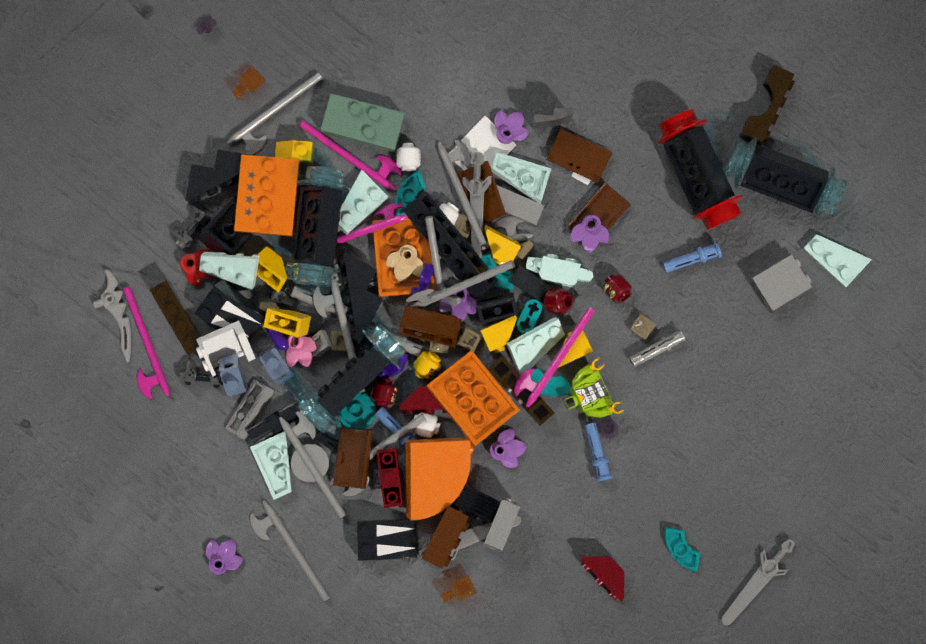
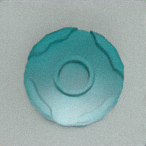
(364, 412)

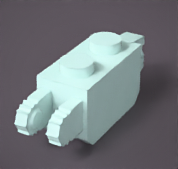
(558, 271)

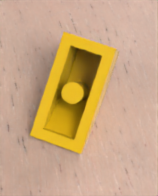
(295, 150)
(502, 247)
(271, 269)
(287, 322)
(498, 334)
(580, 348)

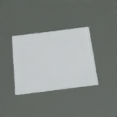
(483, 139)

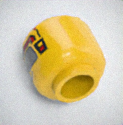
(427, 365)

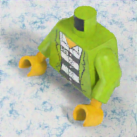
(590, 393)

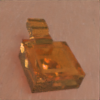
(250, 81)
(461, 588)

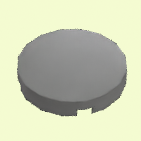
(319, 458)

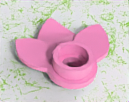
(300, 350)

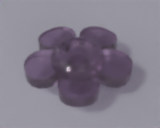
(205, 25)

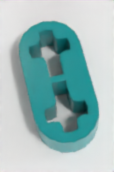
(533, 318)

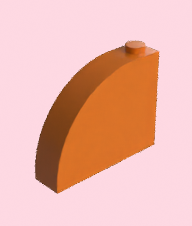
(435, 474)

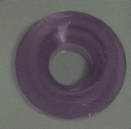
(613, 433)

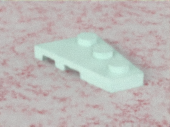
(522, 175)
(360, 202)
(836, 260)
(233, 268)
(533, 345)
(274, 464)

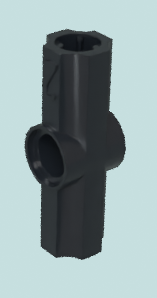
(271, 423)

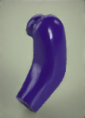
(424, 279)
(278, 339)
(391, 370)

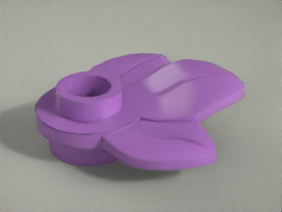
(511, 124)
(590, 236)
(467, 305)
(510, 448)
(222, 553)

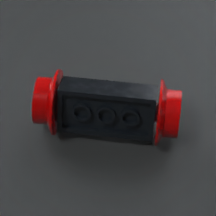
(699, 169)

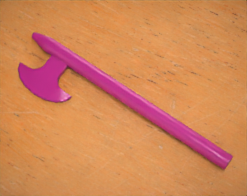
(388, 164)
(390, 219)
(525, 380)
(146, 383)

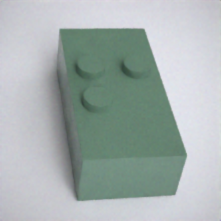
(363, 123)

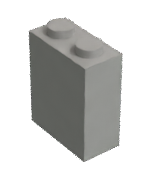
(781, 283)
(501, 525)

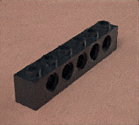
(450, 243)

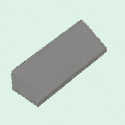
(520, 206)
(249, 409)

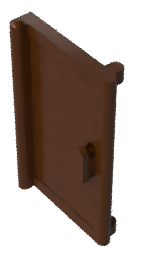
(581, 153)
(493, 204)
(605, 205)
(356, 457)

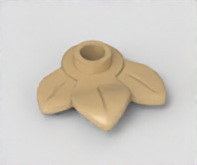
(405, 266)

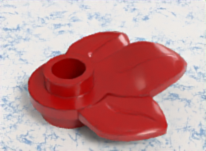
(193, 274)

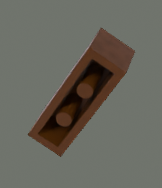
(430, 326)
(446, 537)

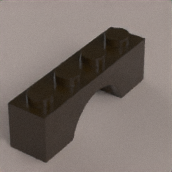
(776, 84)
(176, 316)
(507, 378)

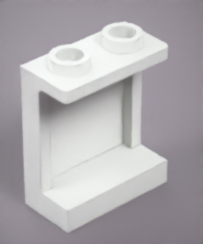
(223, 343)

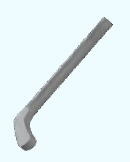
(452, 299)

